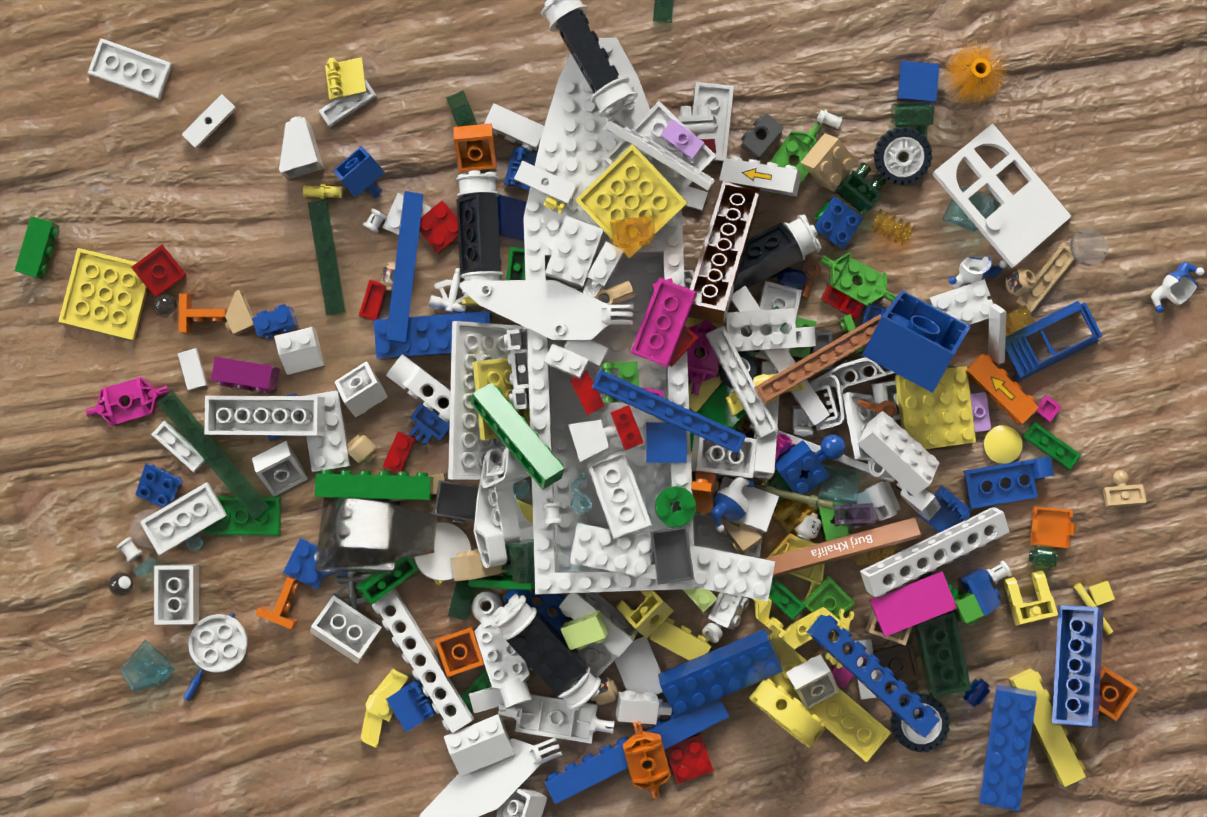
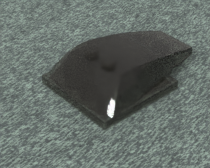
(371, 534)

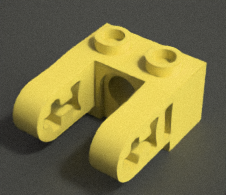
(1033, 611)
(648, 615)

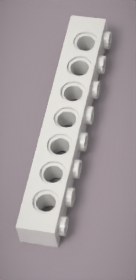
(924, 551)
(432, 664)

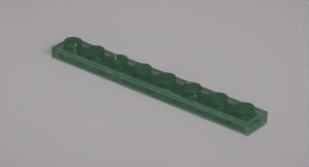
(213, 455)

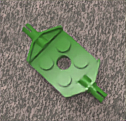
(797, 145)
(872, 285)

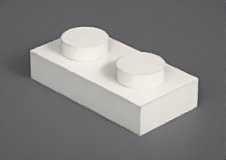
(566, 361)

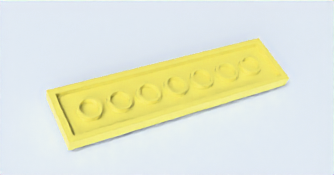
(839, 713)

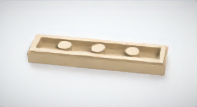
(1047, 277)

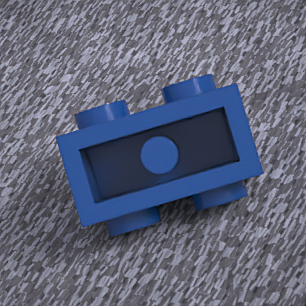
(274, 322)

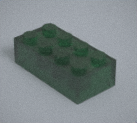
(942, 655)

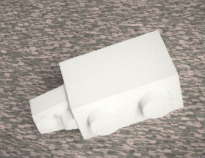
(603, 269)
(640, 707)

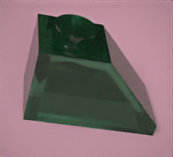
(461, 109)
(461, 600)

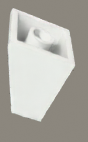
(299, 149)

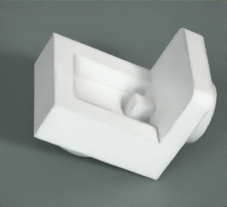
(800, 423)

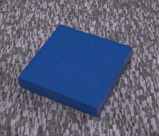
(918, 81)
(665, 443)

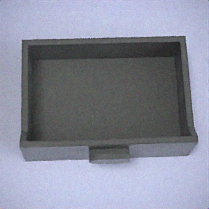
(456, 501)
(671, 555)

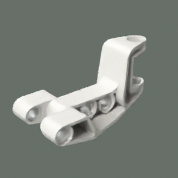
(837, 379)
(497, 510)

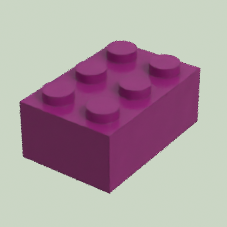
(245, 375)

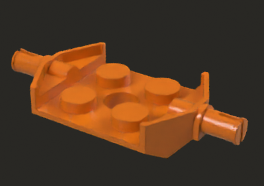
(645, 747)

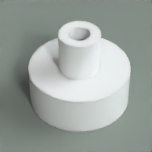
(713, 632)

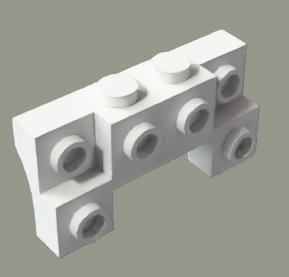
(518, 359)

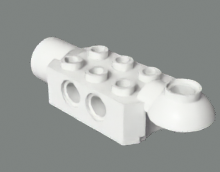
(410, 375)
(503, 664)

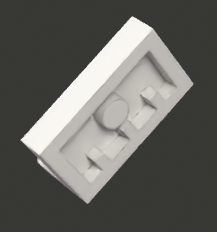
(728, 610)

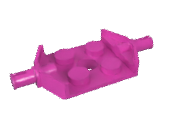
(701, 368)
(142, 401)

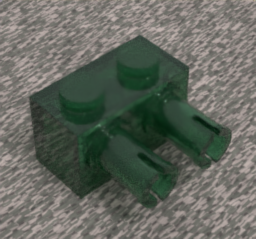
(914, 114)
(858, 191)
(522, 561)

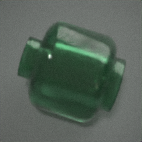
(1043, 557)

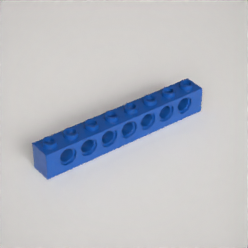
(926, 718)

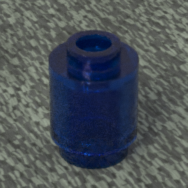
(792, 278)
(979, 691)

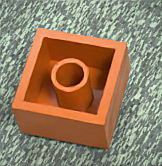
(475, 147)
(459, 651)
(1114, 693)

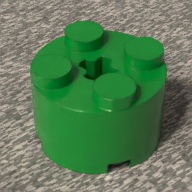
(679, 517)

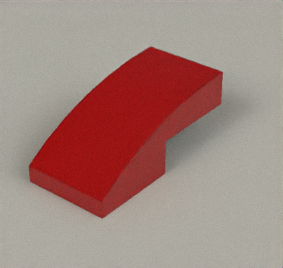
(841, 302)

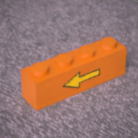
(1001, 389)

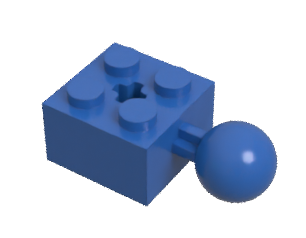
(803, 468)

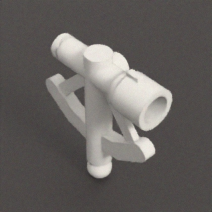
(449, 303)

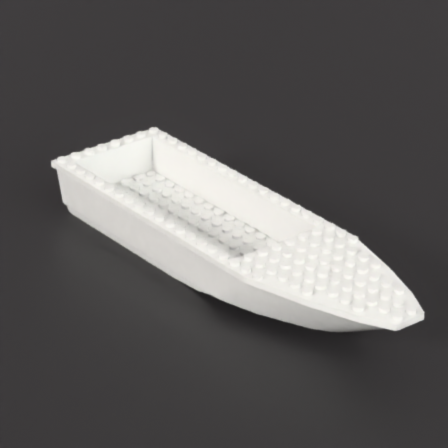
(575, 150)

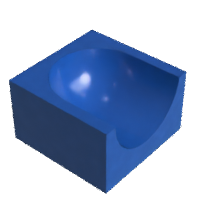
(916, 340)

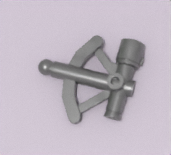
(350, 582)

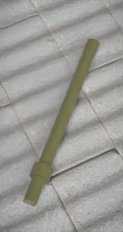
(812, 501)

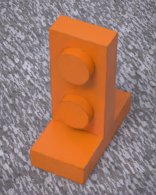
(196, 315)
(703, 491)
(282, 606)

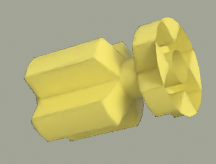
(552, 204)

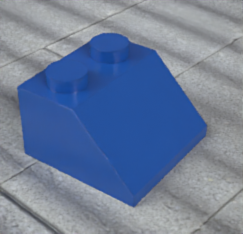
(979, 584)

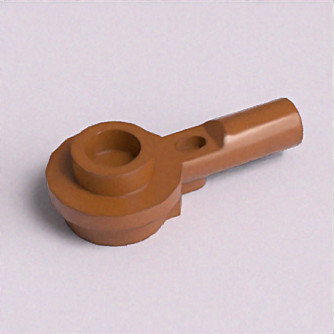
(812, 271)
(886, 406)

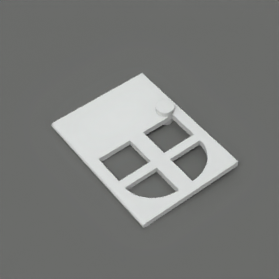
(1023, 217)

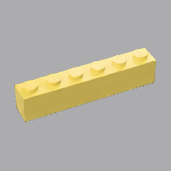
(1050, 735)

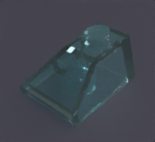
(983, 203)
(146, 668)

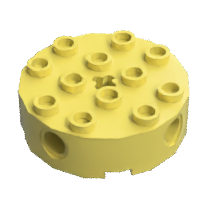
(788, 712)

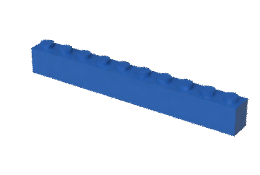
(613, 759)

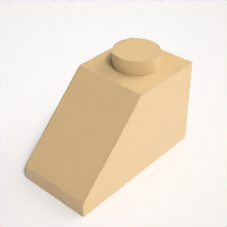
(239, 315)

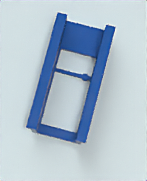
(1023, 355)

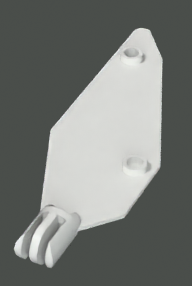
(548, 307)
(490, 786)

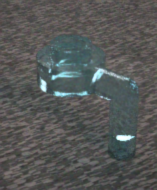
(580, 503)

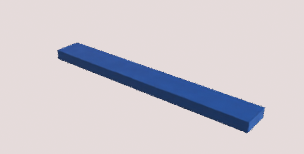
(404, 267)
(668, 411)

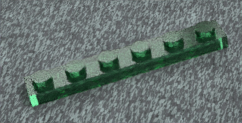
(326, 257)

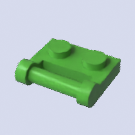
(626, 371)

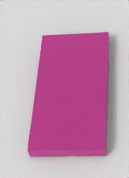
(663, 322)
(913, 604)

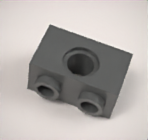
(757, 147)

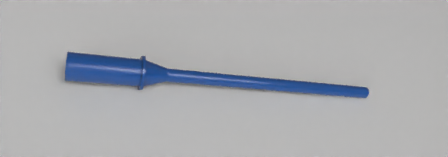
(196, 681)

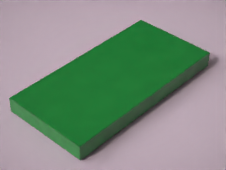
(718, 410)
(242, 523)

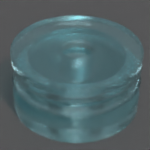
(190, 543)

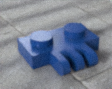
(428, 424)

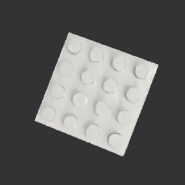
(651, 127)

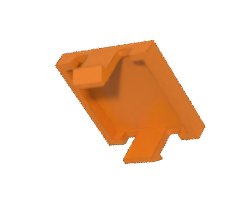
(1052, 527)

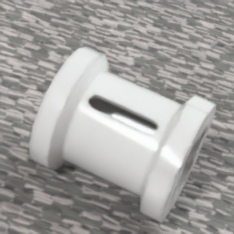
(374, 220)
(552, 512)
(129, 549)
(999, 572)

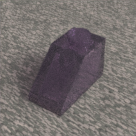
(854, 514)

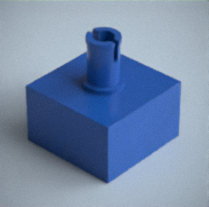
(359, 173)

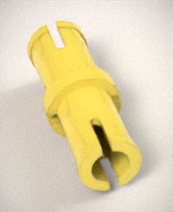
(323, 191)

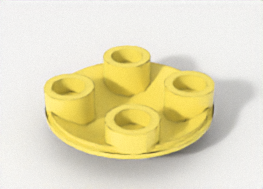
(1003, 444)

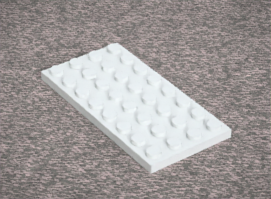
(470, 344)

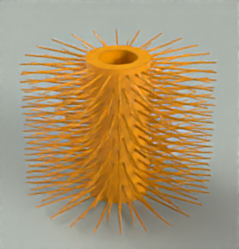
(978, 71)

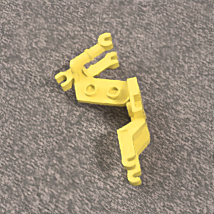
(796, 632)

